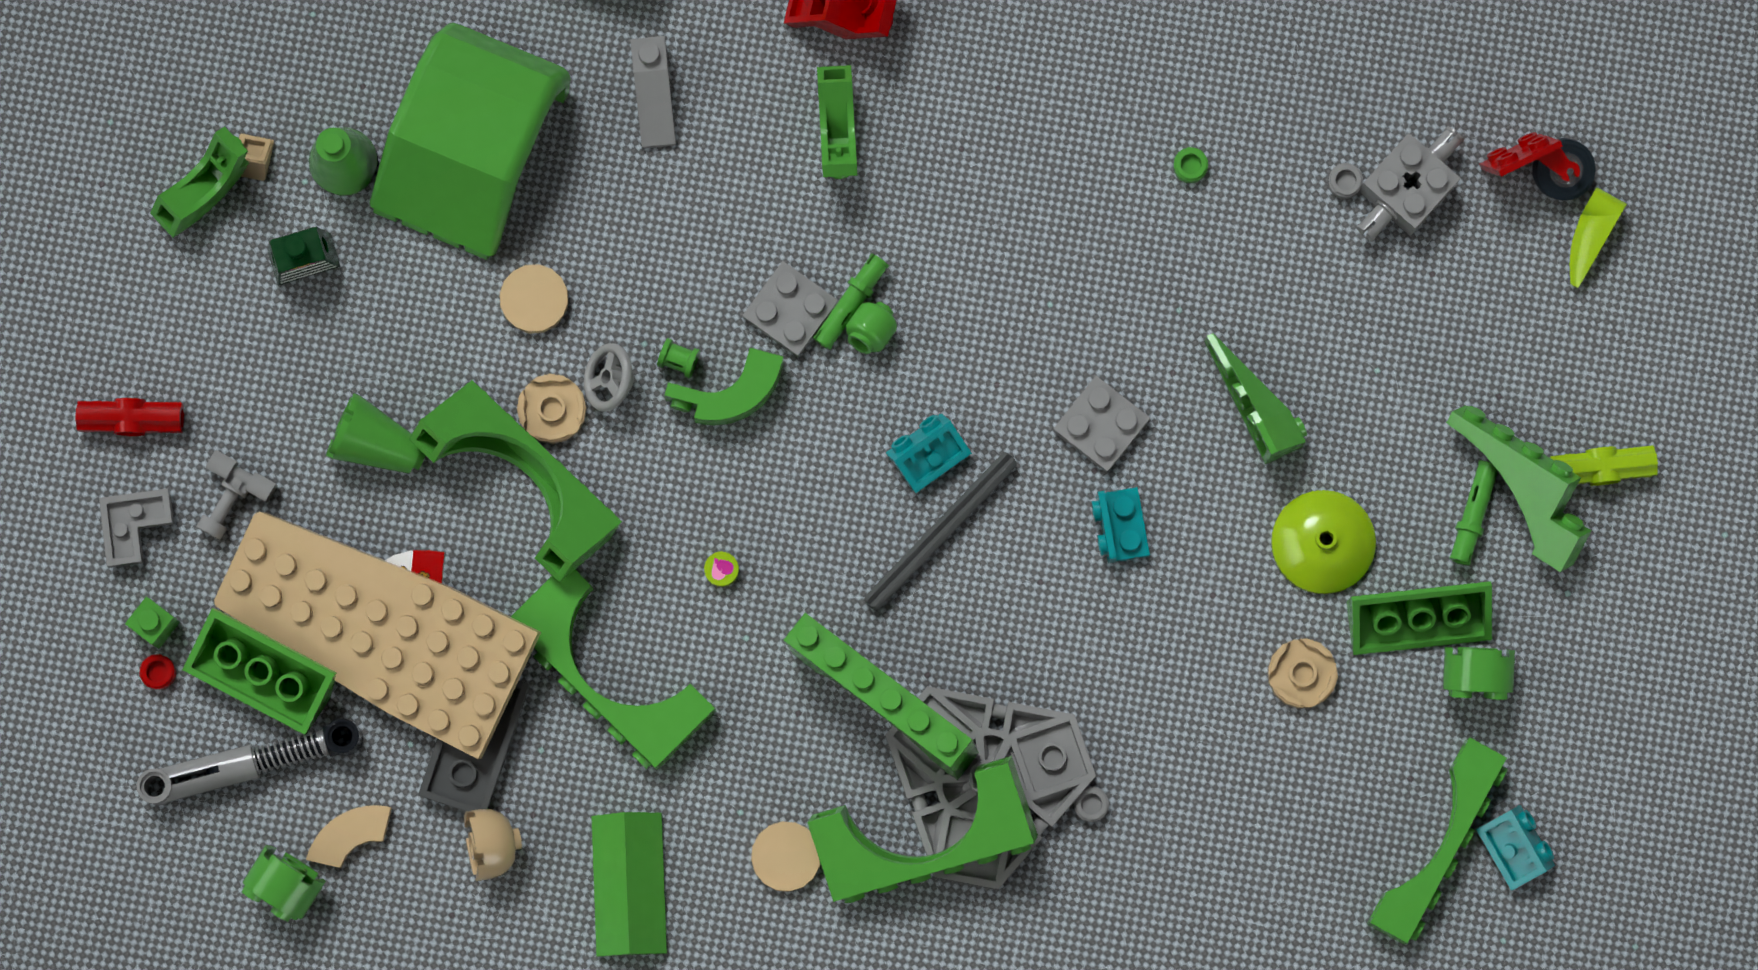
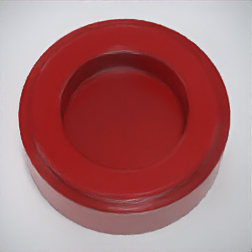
(157, 672)

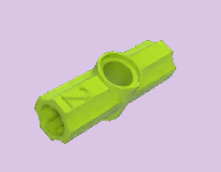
(1611, 465)

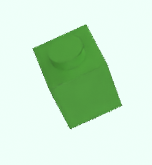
(152, 622)

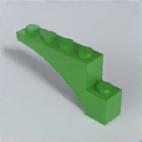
(1537, 483)

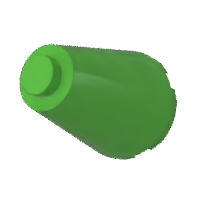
(343, 160)
(373, 439)

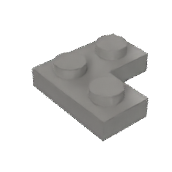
(125, 516)

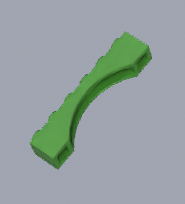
(1471, 778)

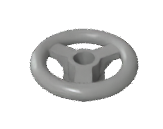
(614, 376)

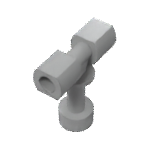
(237, 483)

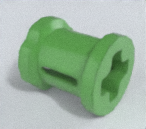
(678, 358)

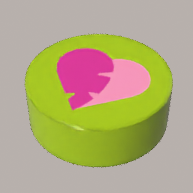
(721, 569)

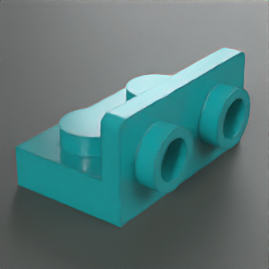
(928, 451)
(1121, 524)
(1516, 847)

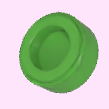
(1190, 165)

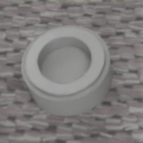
(1345, 181)
(1091, 804)

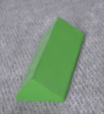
(1420, 618)
(260, 671)
(629, 884)

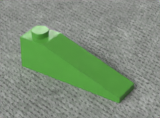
(1264, 415)

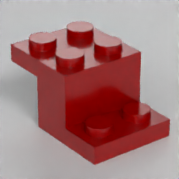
(843, 17)

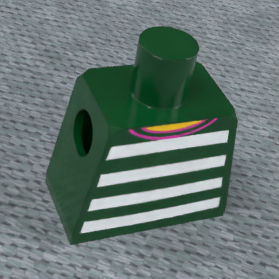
(302, 255)

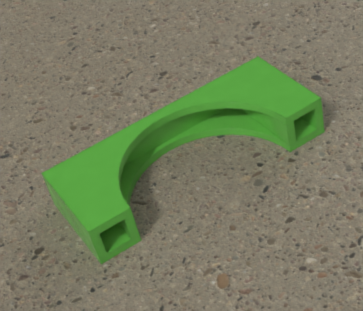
(478, 424)
(912, 717)
(651, 729)
(859, 866)

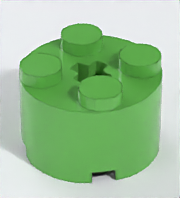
(1479, 671)
(283, 884)

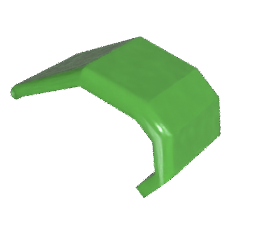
(464, 137)

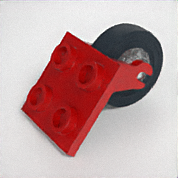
(1560, 166)

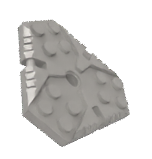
(1046, 755)

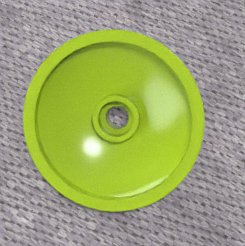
(1308, 561)

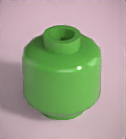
(871, 327)

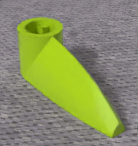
(1592, 232)

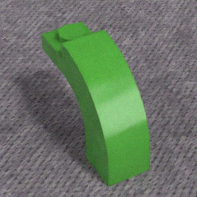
(837, 121)
(203, 185)
(736, 402)

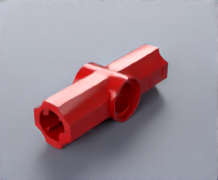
(129, 417)

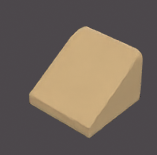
(258, 156)

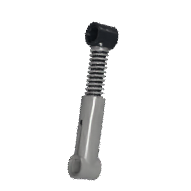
(245, 763)

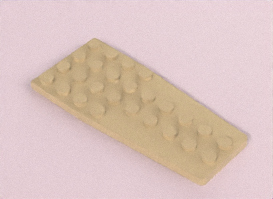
(382, 629)

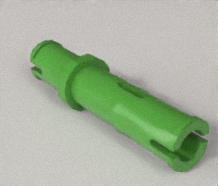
(854, 296)
(1470, 526)

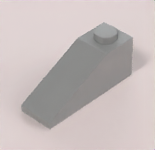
(653, 91)

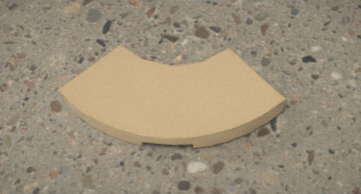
(347, 832)

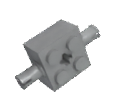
(1409, 162)

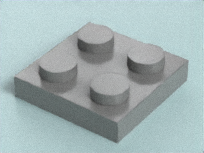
(790, 309)
(1101, 424)

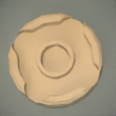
(534, 298)
(551, 408)
(1302, 673)
(785, 856)

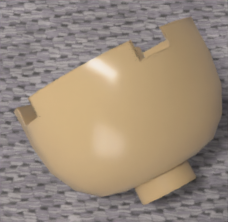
(490, 843)

